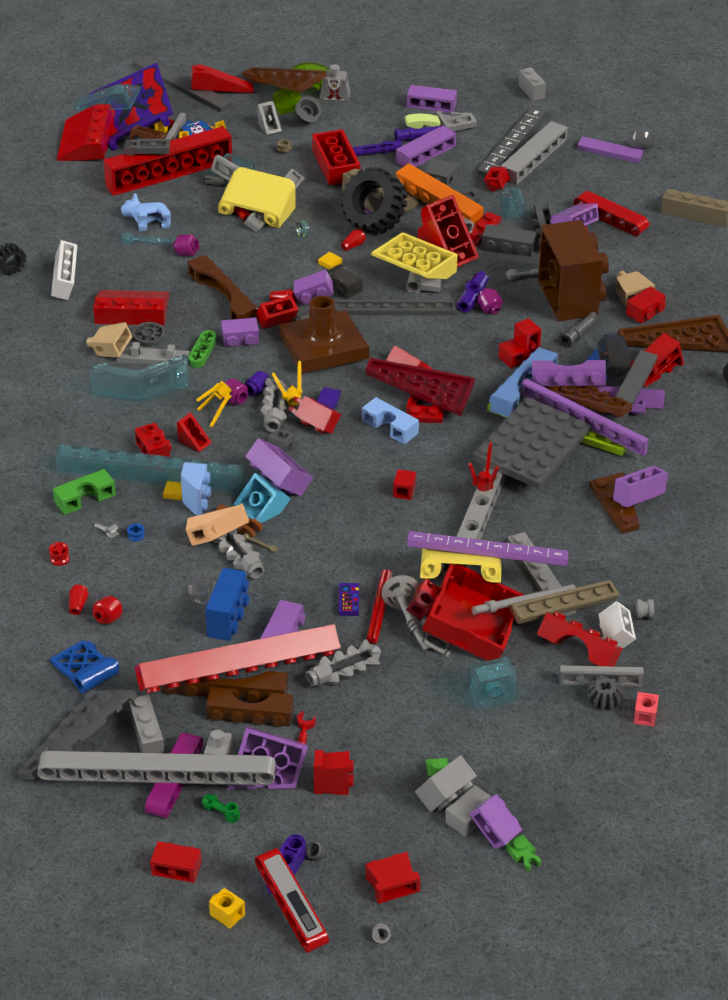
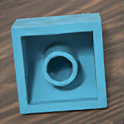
(262, 499)

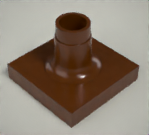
(323, 338)

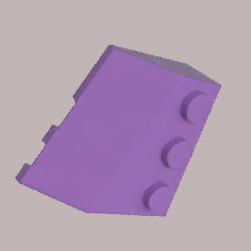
(287, 754)

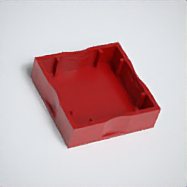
(453, 617)

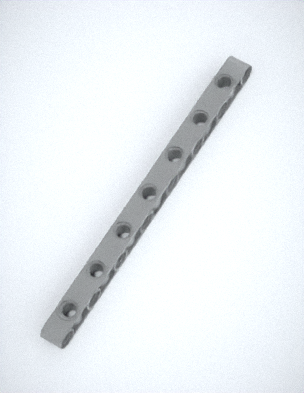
(477, 517)

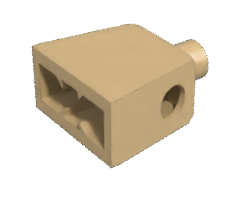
(630, 285)
(110, 340)

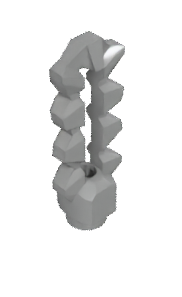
(273, 416)
(251, 560)
(323, 673)

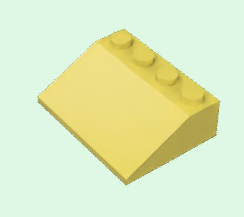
(418, 256)

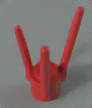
(484, 480)

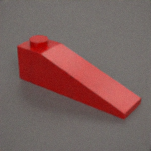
(211, 79)

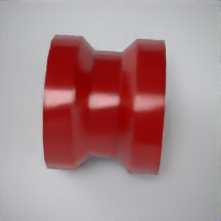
(59, 554)

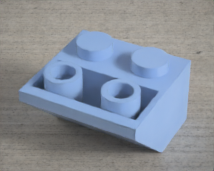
(195, 487)

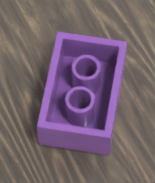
(278, 467)

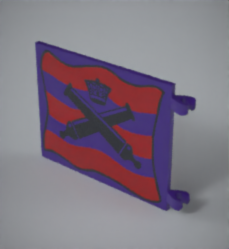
(148, 108)

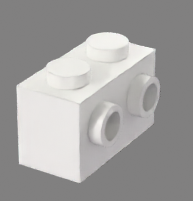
(617, 624)

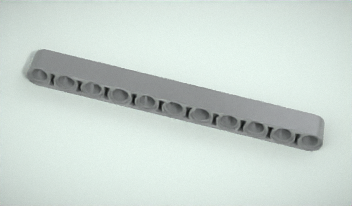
(156, 768)

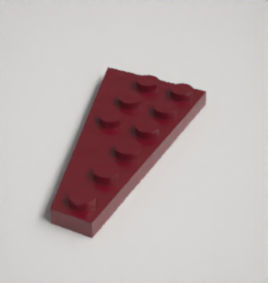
(434, 386)

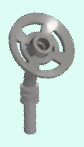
(402, 600)

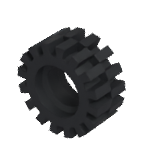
(17, 261)

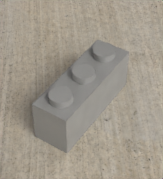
(146, 725)

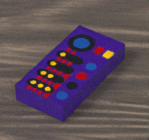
(348, 599)

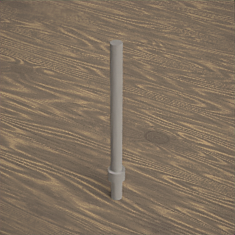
(492, 606)

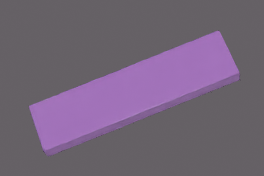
(610, 149)

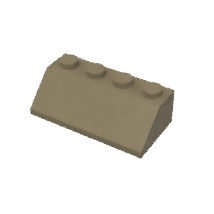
(695, 207)

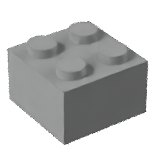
(446, 784)

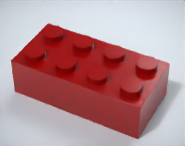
(334, 155)

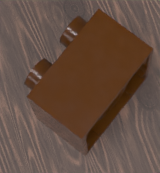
(571, 270)

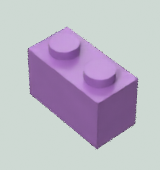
(313, 285)
(240, 332)
(495, 821)

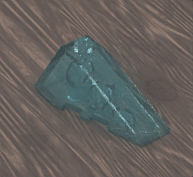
(118, 96)

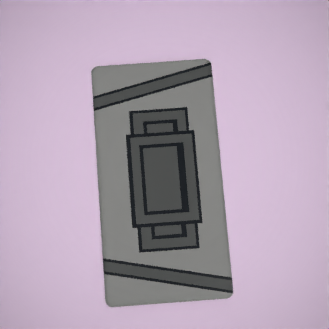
(436, 643)

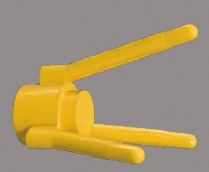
(220, 391)
(292, 391)

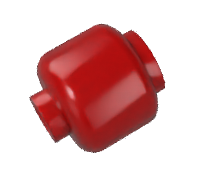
(107, 610)

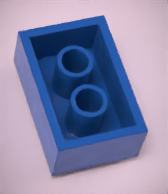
(227, 604)

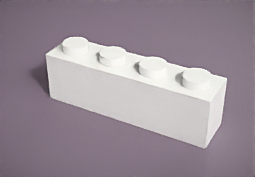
(64, 270)

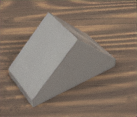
(268, 118)

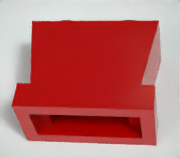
(333, 772)
(392, 877)

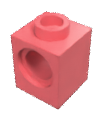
(646, 709)

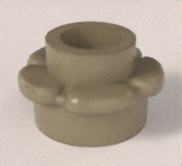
(284, 146)

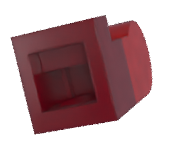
(423, 599)

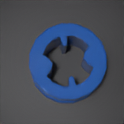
(136, 527)

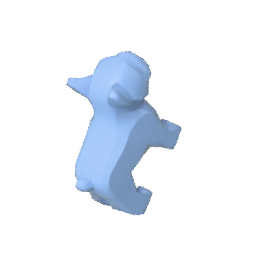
(146, 212)

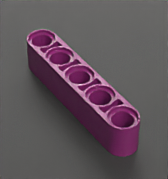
(164, 794)

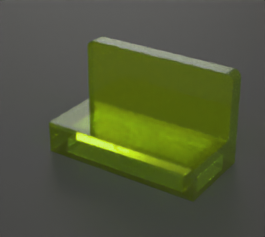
(285, 100)

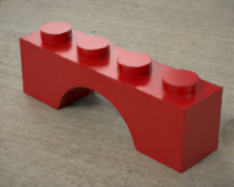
(558, 629)

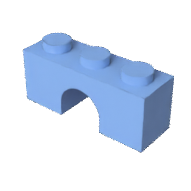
(402, 426)

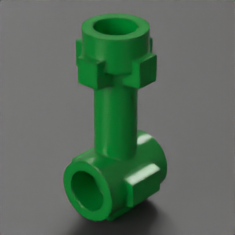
(230, 810)

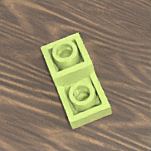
(418, 120)

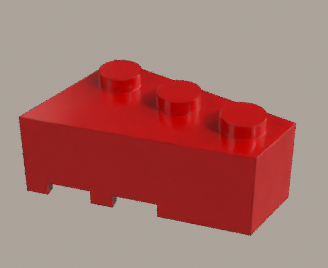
(668, 354)

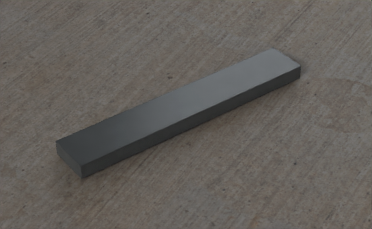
(634, 381)

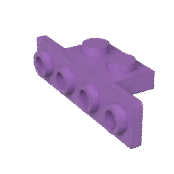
(646, 399)

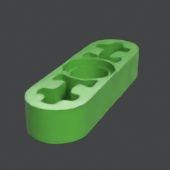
(203, 355)

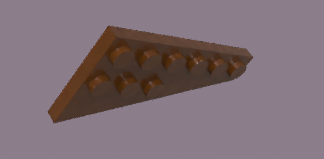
(290, 79)
(695, 334)
(591, 398)

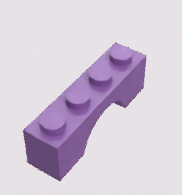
(551, 374)

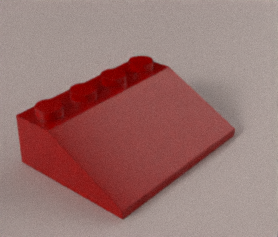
(86, 134)
(130, 307)

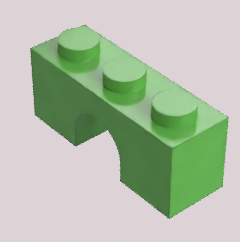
(96, 484)

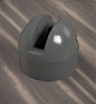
(315, 848)

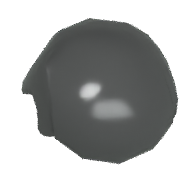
(640, 139)

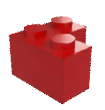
(525, 341)

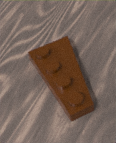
(623, 517)

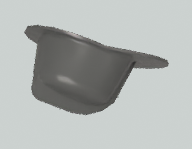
(308, 109)

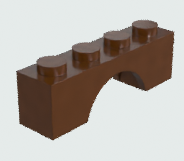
(274, 710)

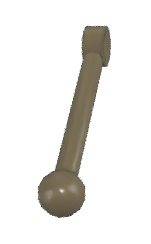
(273, 549)

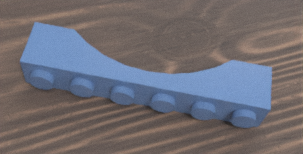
(507, 396)

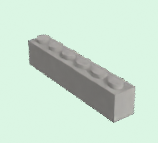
(535, 151)

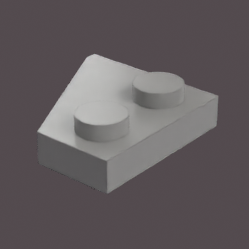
(457, 121)

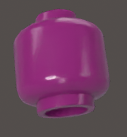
(186, 245)
(489, 301)
(239, 391)

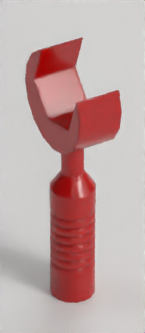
(304, 725)

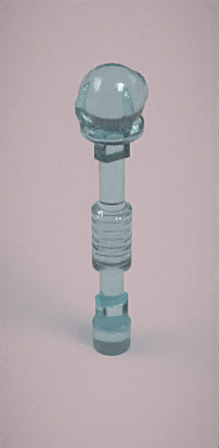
(128, 237)

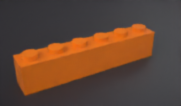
(431, 190)

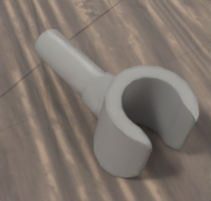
(110, 531)

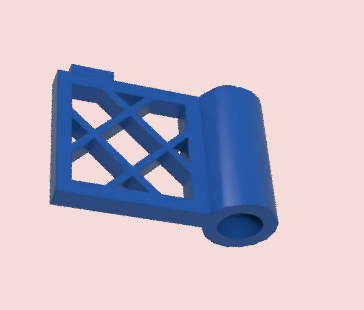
(91, 673)

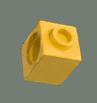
(227, 907)

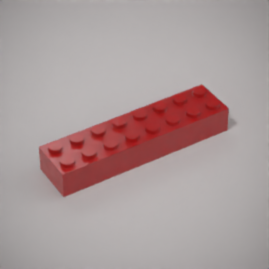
(185, 157)

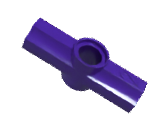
(472, 291)

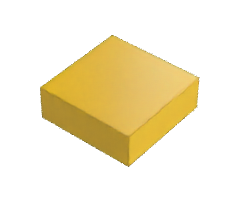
(329, 260)
(173, 490)

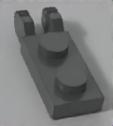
(147, 146)

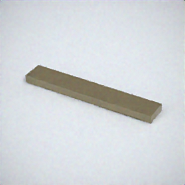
(564, 601)

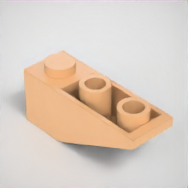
(215, 524)

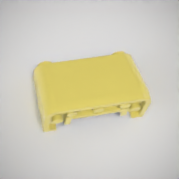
(259, 193)
(432, 560)

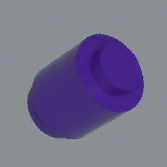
(256, 384)

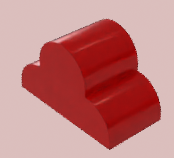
(447, 229)

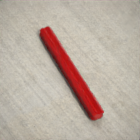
(378, 609)

